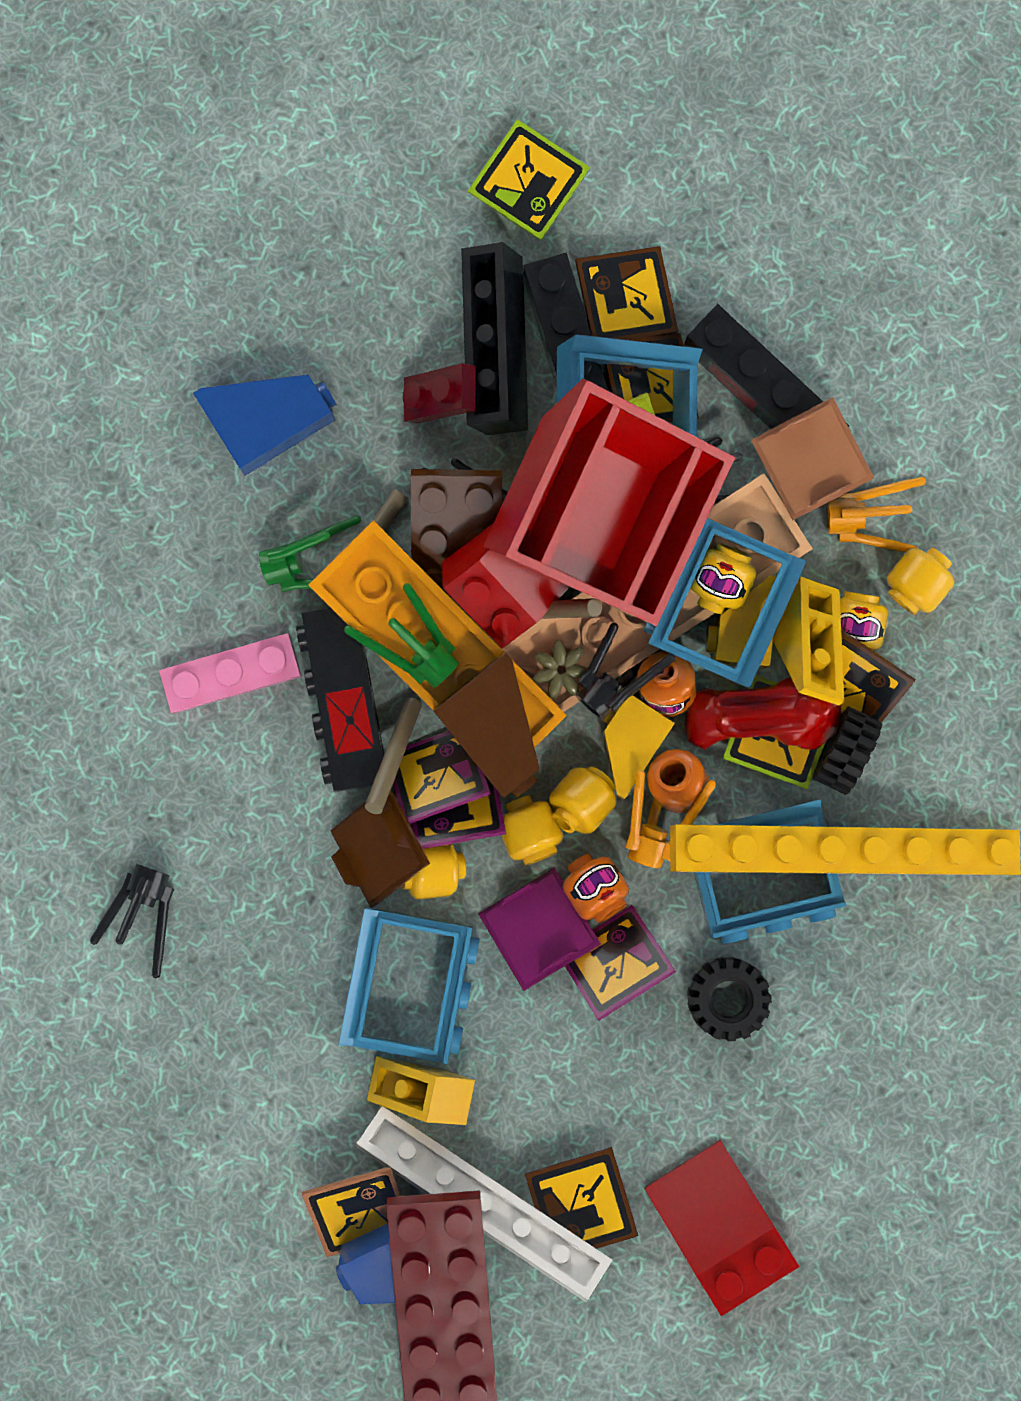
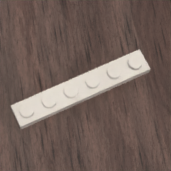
(504, 1214)

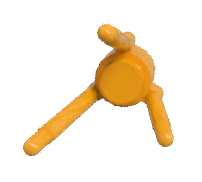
(848, 514)
(650, 844)

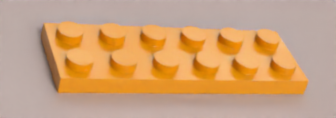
(368, 591)

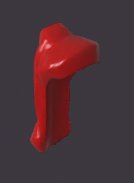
(758, 712)

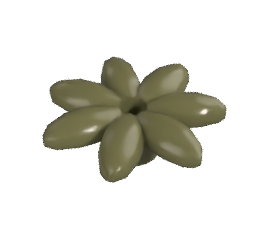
(567, 662)

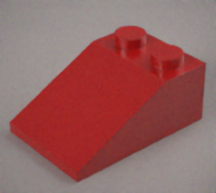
(497, 590)
(721, 1228)

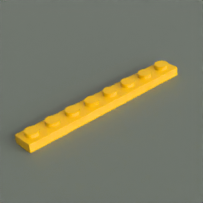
(843, 850)

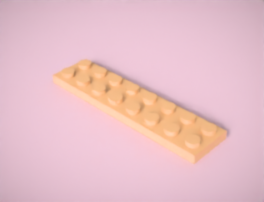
(749, 510)

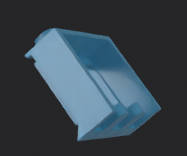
(633, 353)
(766, 622)
(776, 917)
(455, 994)

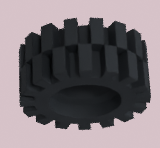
(847, 751)
(748, 1018)

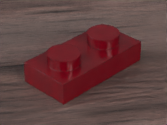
(439, 393)

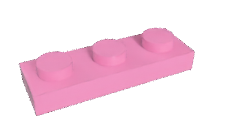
(230, 673)

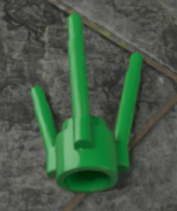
(285, 562)
(432, 661)

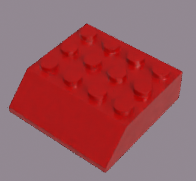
(610, 500)

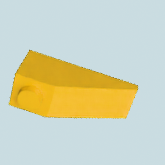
(812, 641)

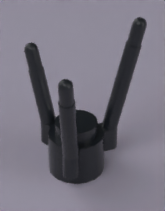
(605, 693)
(143, 888)

